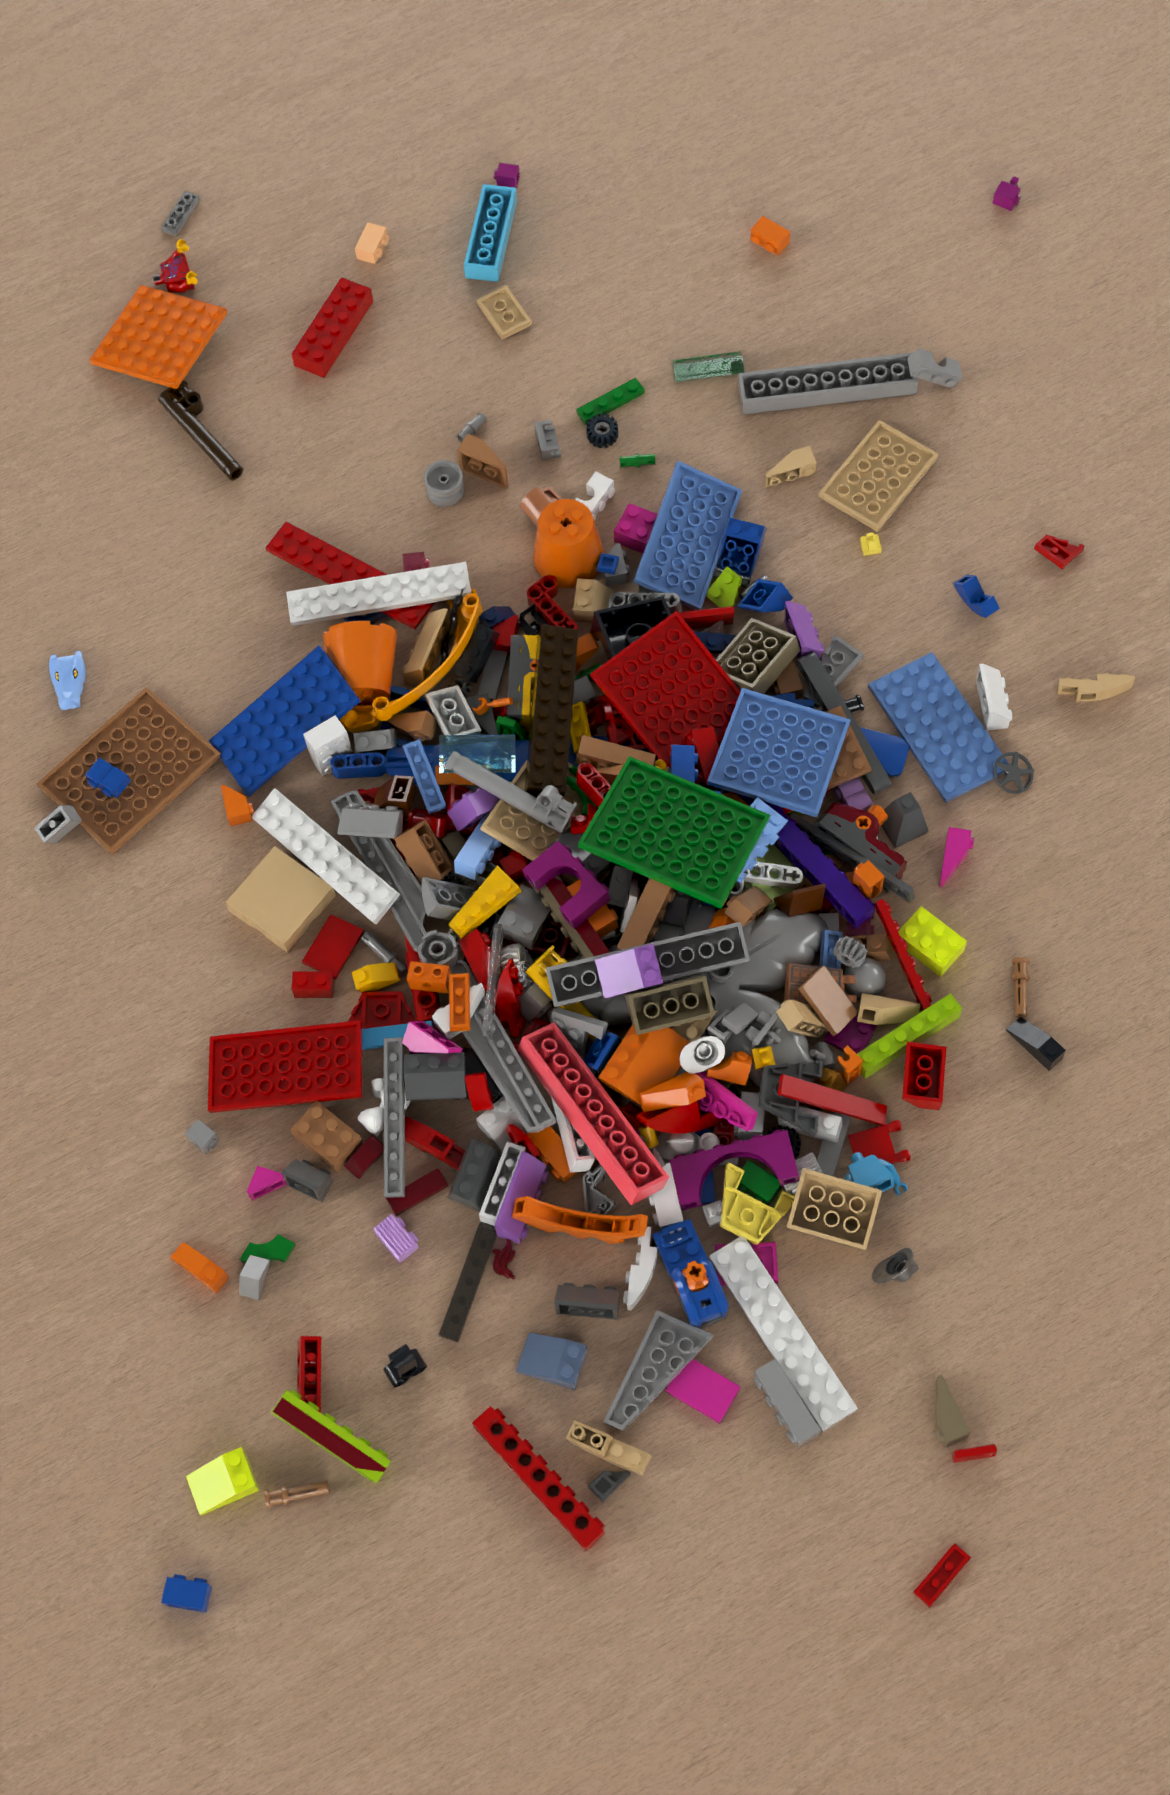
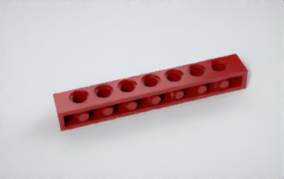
(585, 1537)

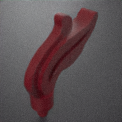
(502, 1259)

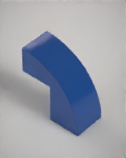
(974, 597)

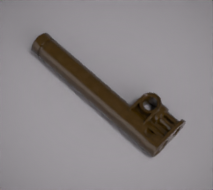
(184, 407)

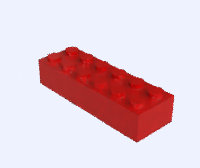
(332, 327)

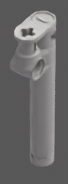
(547, 807)

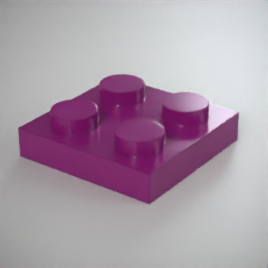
(854, 1035)

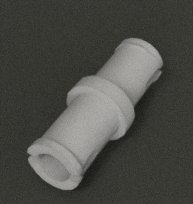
(472, 427)

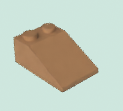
(479, 460)

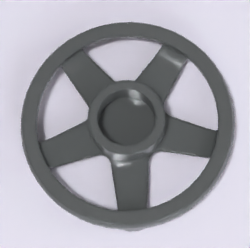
(1013, 772)

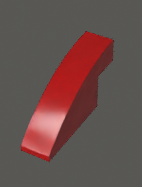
(678, 1119)

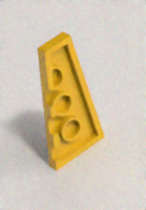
(488, 899)

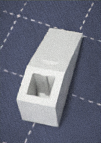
(442, 1015)

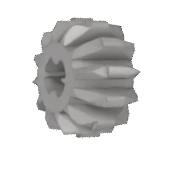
(850, 952)

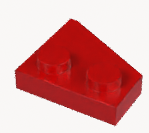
(1058, 550)

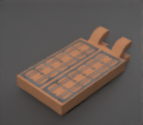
(798, 974)

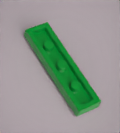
(611, 400)

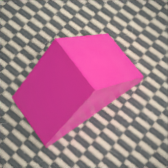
(263, 1182)

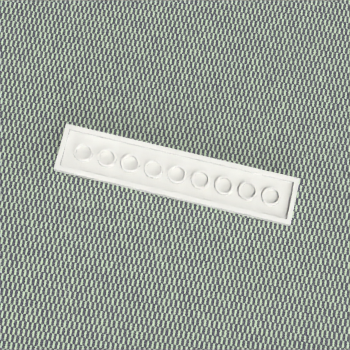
(378, 593)
(326, 856)
(783, 1333)

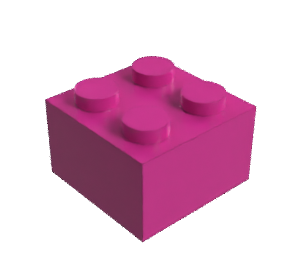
(634, 528)

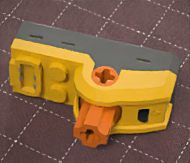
(521, 678)

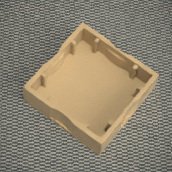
(280, 899)

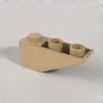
(795, 465)
(884, 1010)

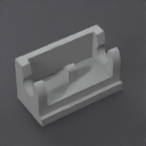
(547, 440)

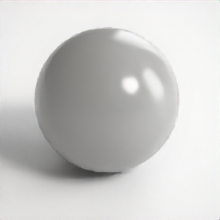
(869, 978)

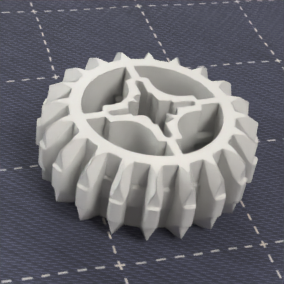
(521, 960)

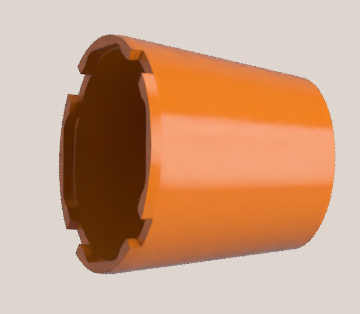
(567, 543)
(363, 657)

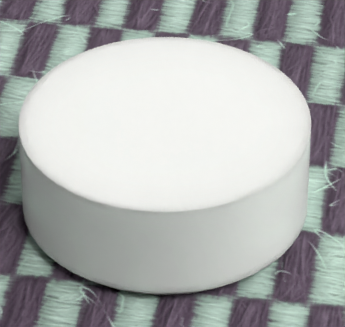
(708, 1141)

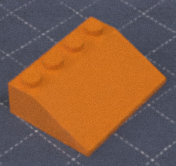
(643, 1062)

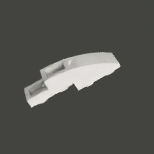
(641, 1274)

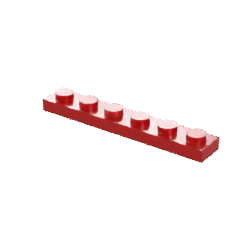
(899, 946)

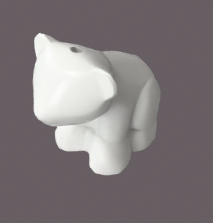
(374, 1117)

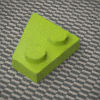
(725, 588)

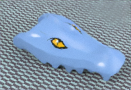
(68, 677)

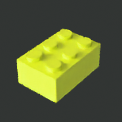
(932, 941)

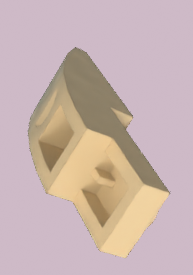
(1101, 688)
(608, 1448)

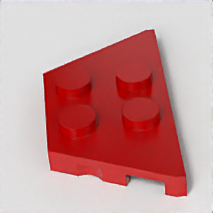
(382, 1009)

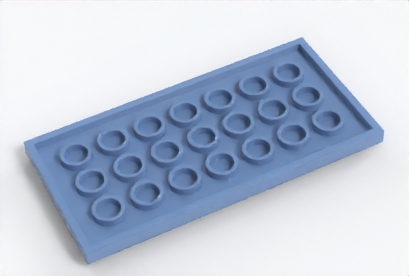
(687, 535)
(938, 726)

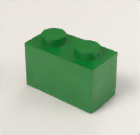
(759, 1183)

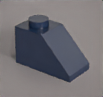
(495, 616)

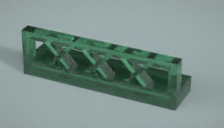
(708, 366)

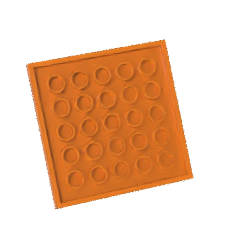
(158, 336)

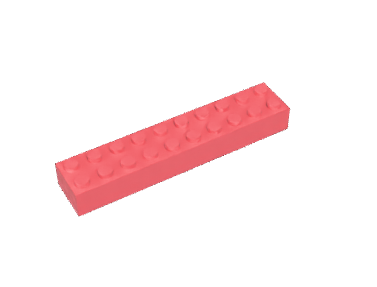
(593, 1113)

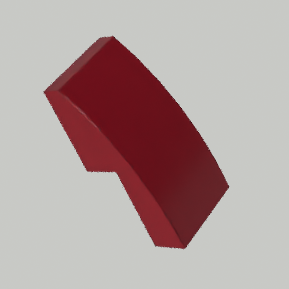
(365, 1156)

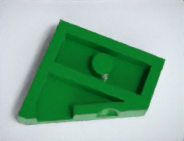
(509, 726)

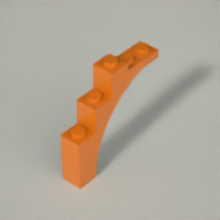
(578, 1224)

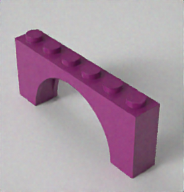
(692, 1169)

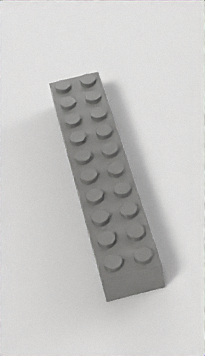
(826, 383)
(676, 958)

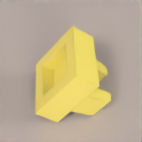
(870, 544)

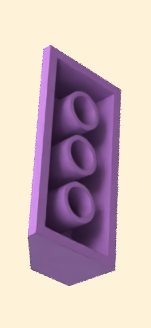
(526, 1181)

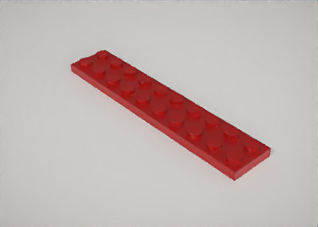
(333, 566)

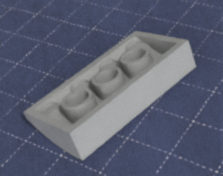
(444, 898)

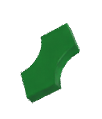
(276, 1249)

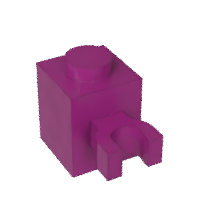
(1007, 194)

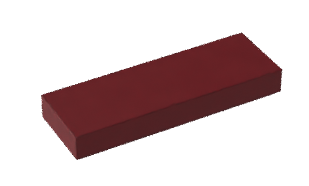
(418, 1191)

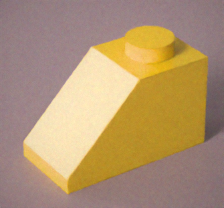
(375, 976)

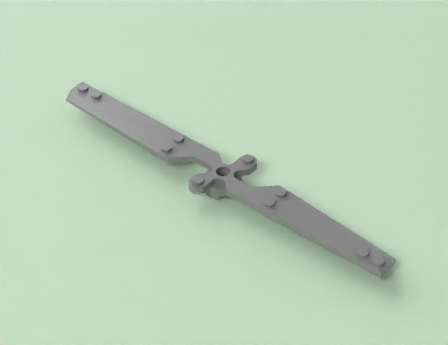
(495, 1054)

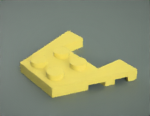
(747, 1215)

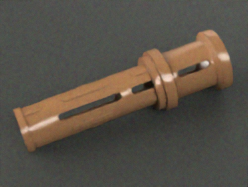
(1020, 978)
(322, 1488)

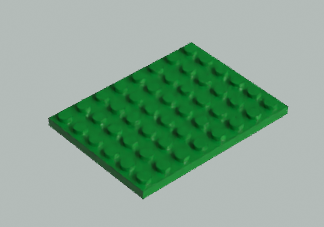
(674, 831)

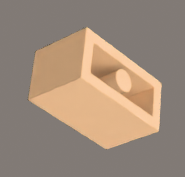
(371, 243)

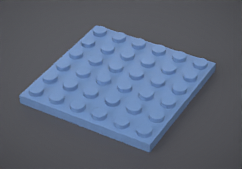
(779, 752)

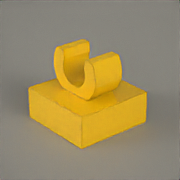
(762, 1057)

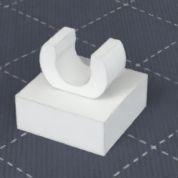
(713, 1213)

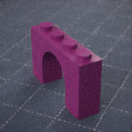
(558, 861)

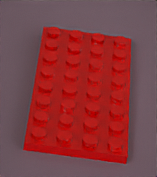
(285, 1066)

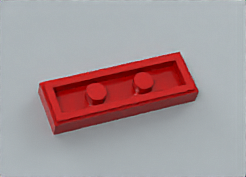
(941, 1575)

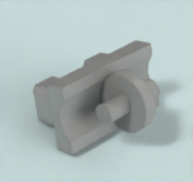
(768, 1023)

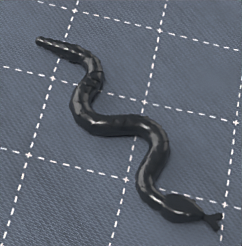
(452, 628)

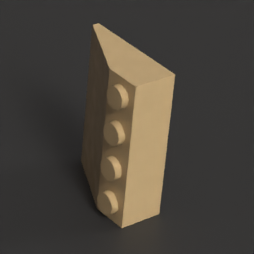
(834, 1209)

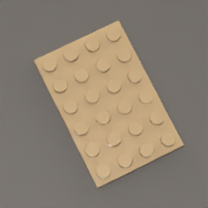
(878, 475)

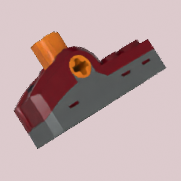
(860, 833)

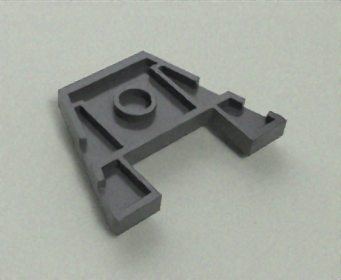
(785, 1107)

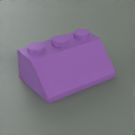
(800, 624)

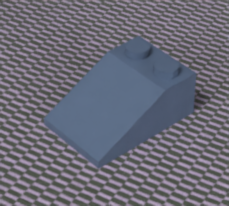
(552, 1360)

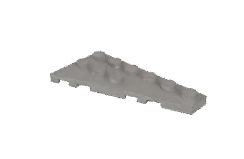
(660, 1358)

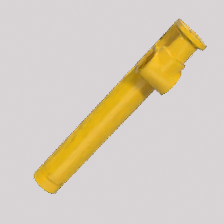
(538, 974)

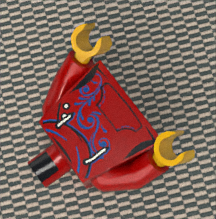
(176, 271)

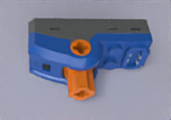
(691, 1274)

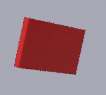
(708, 617)
(333, 946)

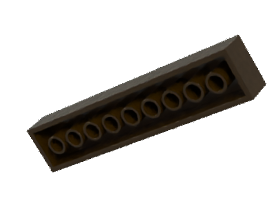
(551, 709)

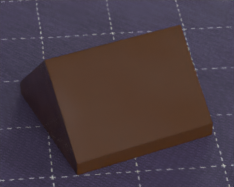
(801, 900)

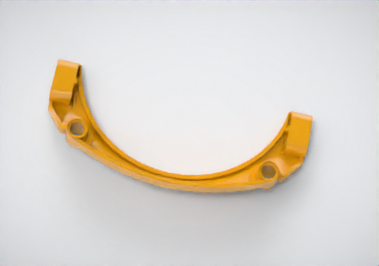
(368, 716)

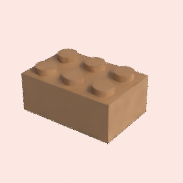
(423, 852)
(326, 1136)

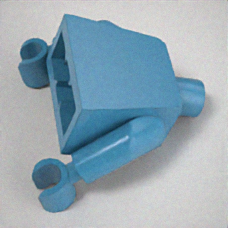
(874, 1173)

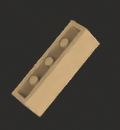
(801, 1019)

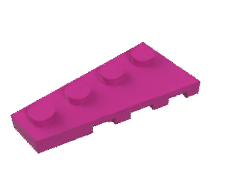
(726, 1104)

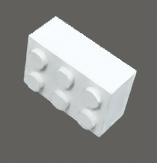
(325, 742)

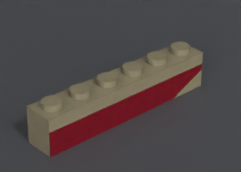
(584, 937)

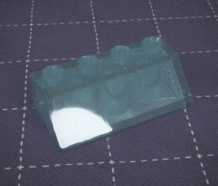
(490, 751)

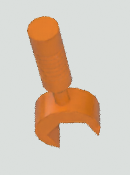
(484, 707)

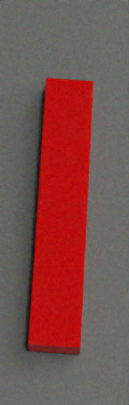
(832, 1100)

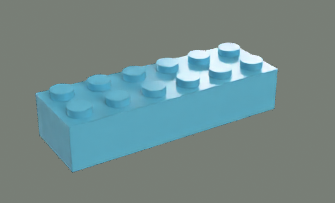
(490, 233)

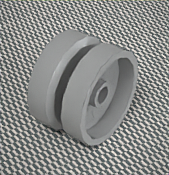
(444, 483)

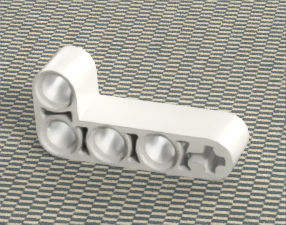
(765, 879)

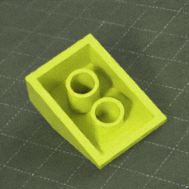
(222, 1481)

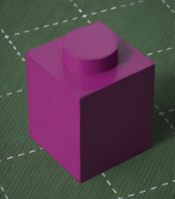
(507, 175)

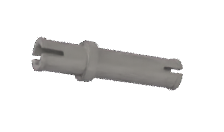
(384, 953)

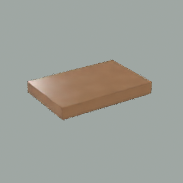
(828, 1000)

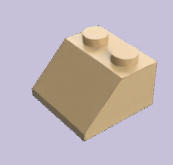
(590, 597)

